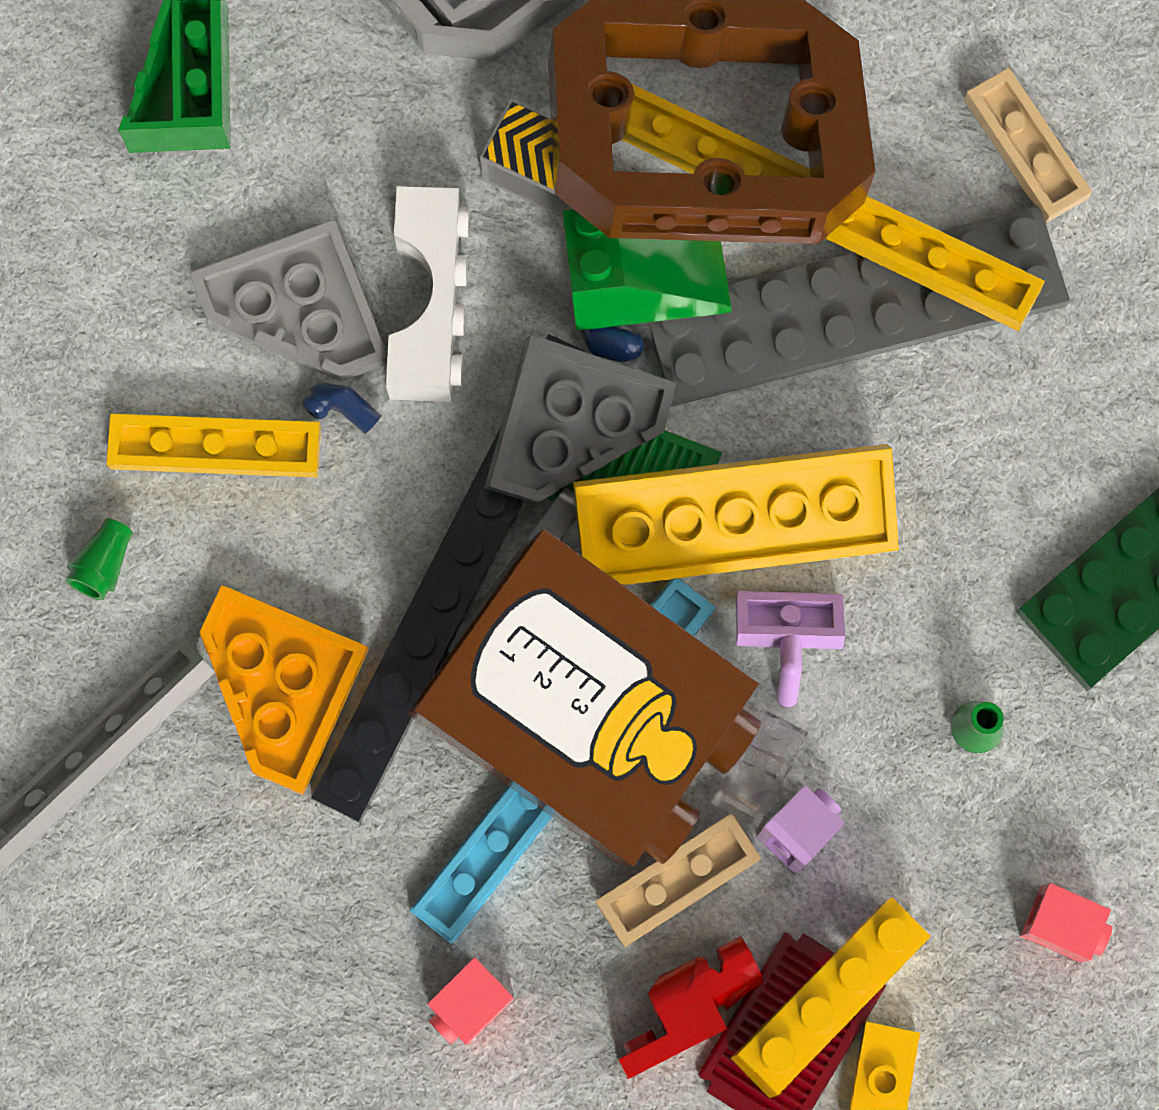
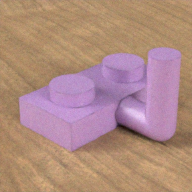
(792, 624)

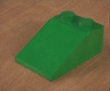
(641, 278)

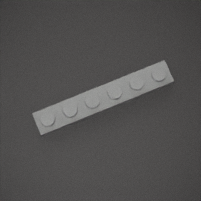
(99, 749)

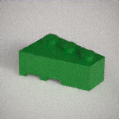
(184, 83)

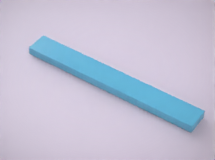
(514, 821)

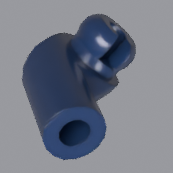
(613, 343)

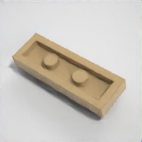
(1027, 145)
(684, 879)

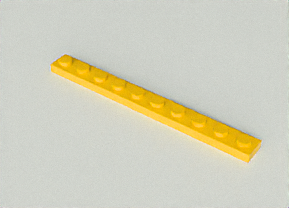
(871, 231)

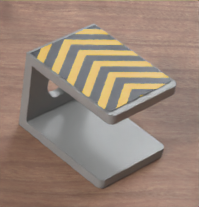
(522, 159)

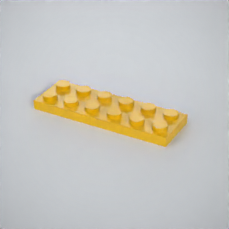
(739, 515)

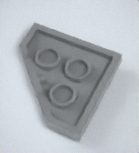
(296, 302)

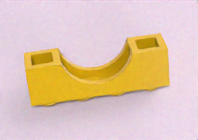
(831, 997)

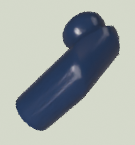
(343, 400)

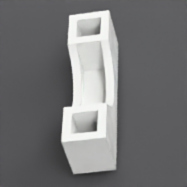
(422, 355)

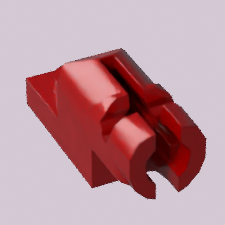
(688, 1005)

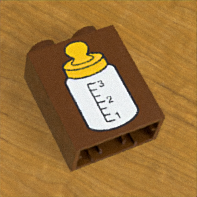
(590, 703)

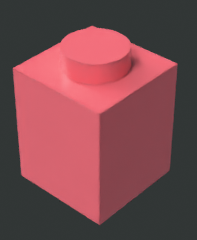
(1067, 923)
(468, 1003)

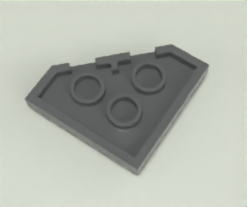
(571, 418)

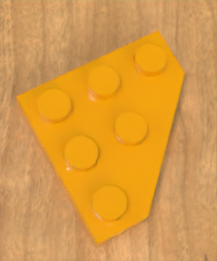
(279, 683)

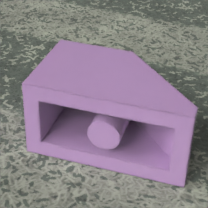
(802, 828)

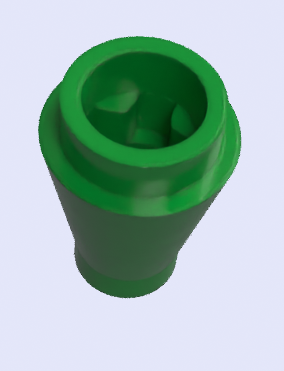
(99, 562)
(970, 734)

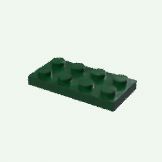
(1103, 599)

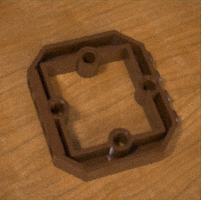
(718, 201)

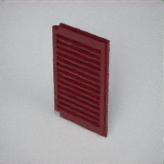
(784, 974)

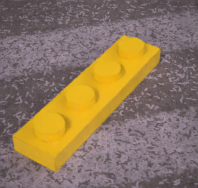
(214, 445)

